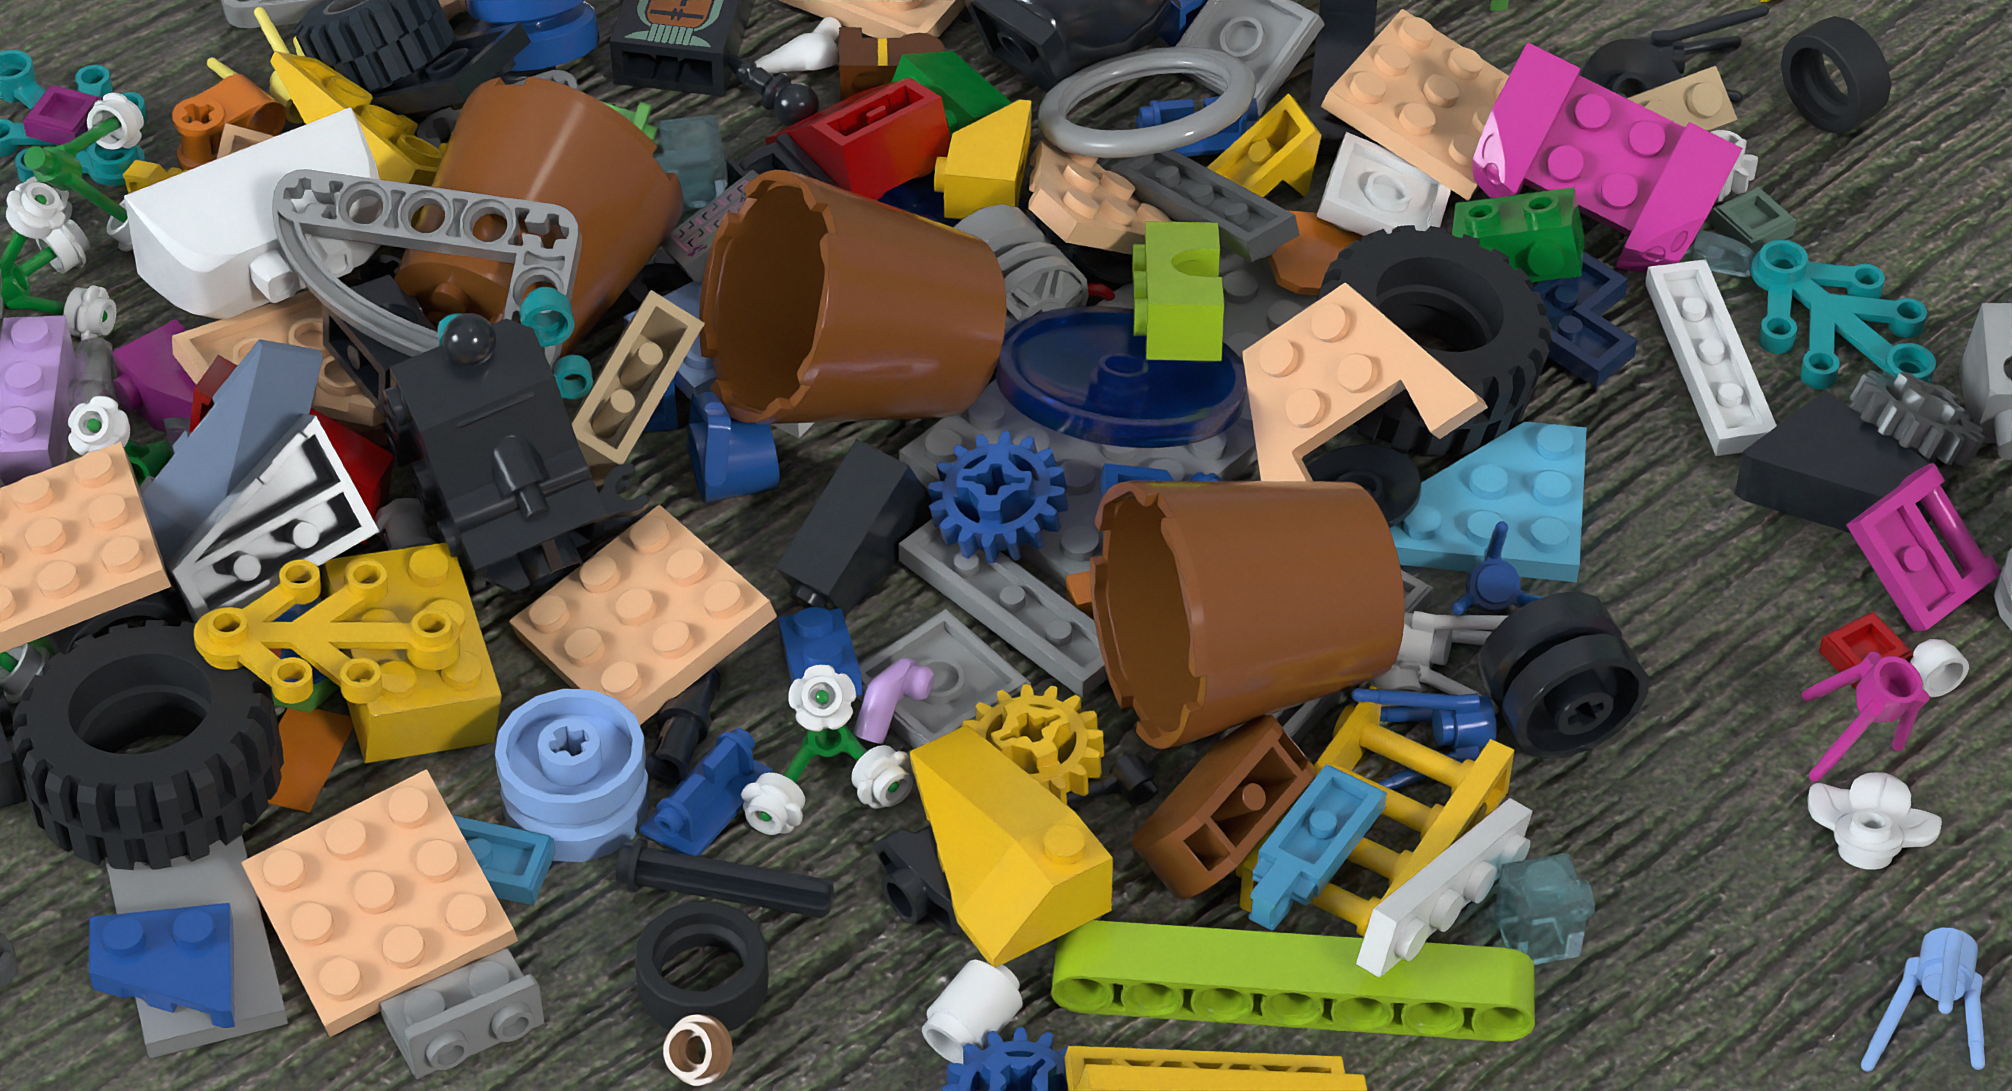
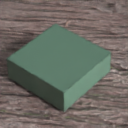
(1753, 219)

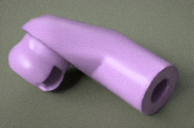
(885, 691)

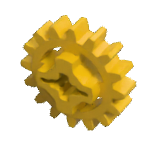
(1041, 736)

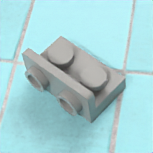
(463, 1013)

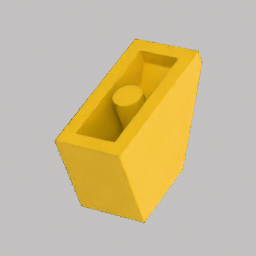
(986, 162)

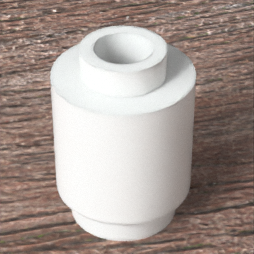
(970, 1007)

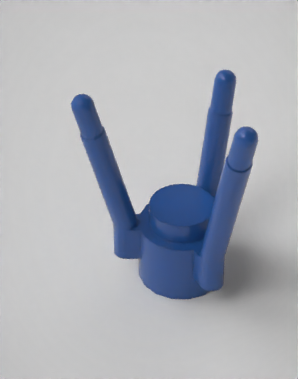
(1493, 582)
(1457, 721)

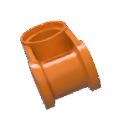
(232, 102)

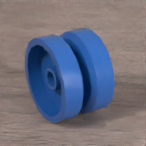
(555, 27)

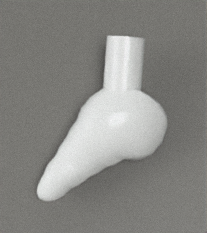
(805, 51)

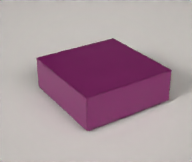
(59, 115)

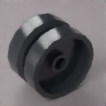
(1562, 675)

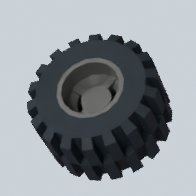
(374, 39)

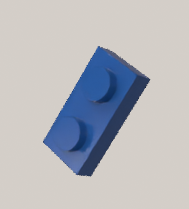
(818, 638)

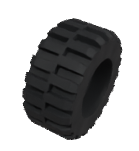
(1467, 300)
(157, 800)

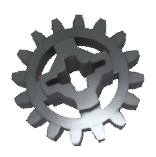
(1918, 416)

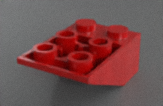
(876, 137)

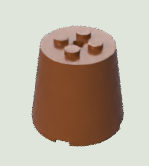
(551, 149)
(846, 308)
(1241, 599)

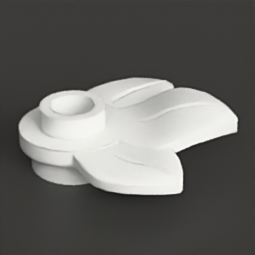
(1872, 819)

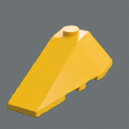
(391, 138)
(1009, 848)

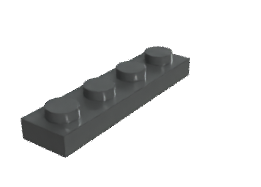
(1197, 194)

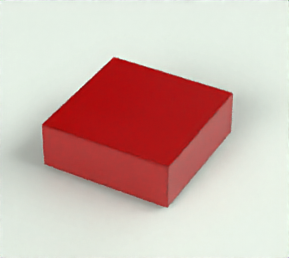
(1855, 640)

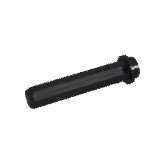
(722, 880)

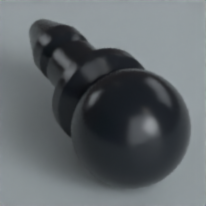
(789, 99)

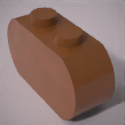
(1223, 807)

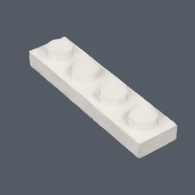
(1710, 355)
(1443, 888)

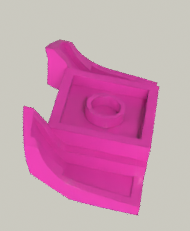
(1619, 156)

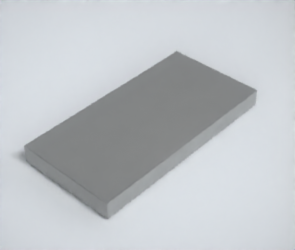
(206, 881)

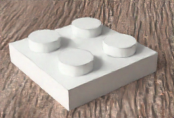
(1379, 191)

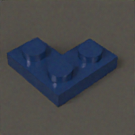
(1580, 336)

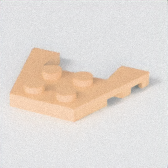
(1332, 371)

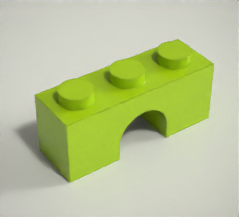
(1179, 291)

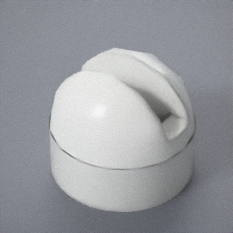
(1939, 666)

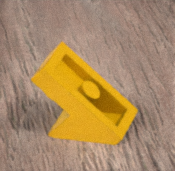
(1273, 150)

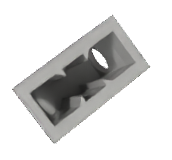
(1986, 379)

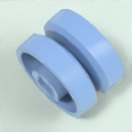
(574, 772)

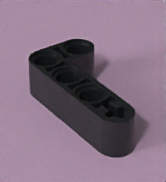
(1342, 39)

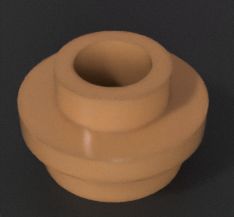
(682, 1050)

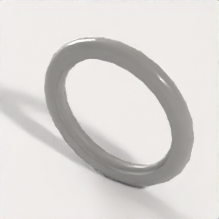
(1154, 139)

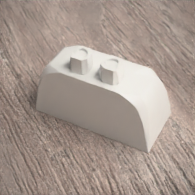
(212, 233)

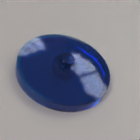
(1092, 381)

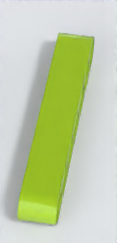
(1292, 981)

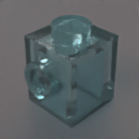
(696, 155)
(1543, 907)

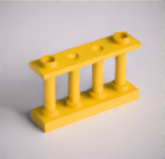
(1475, 793)

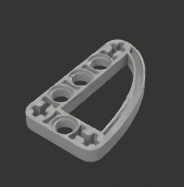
(394, 228)

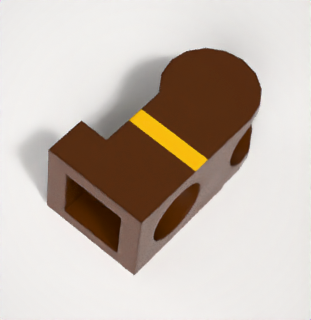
(873, 61)

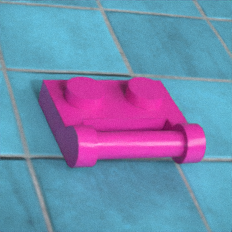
(1911, 557)

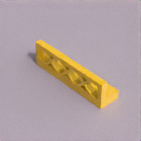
(1190, 1070)

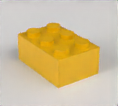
(421, 707)

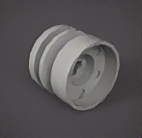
(1032, 268)

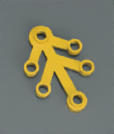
(243, 637)

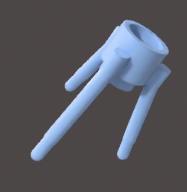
(1946, 974)

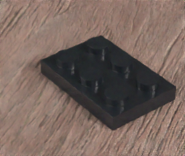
(455, 73)

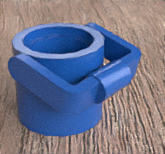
(728, 454)

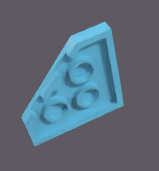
(1522, 478)

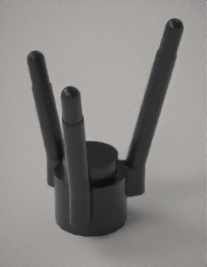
(1671, 40)

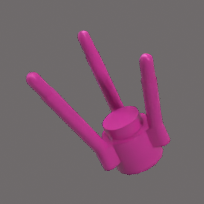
(1886, 691)

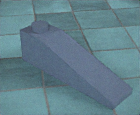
(247, 419)

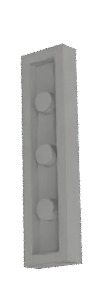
(1011, 606)

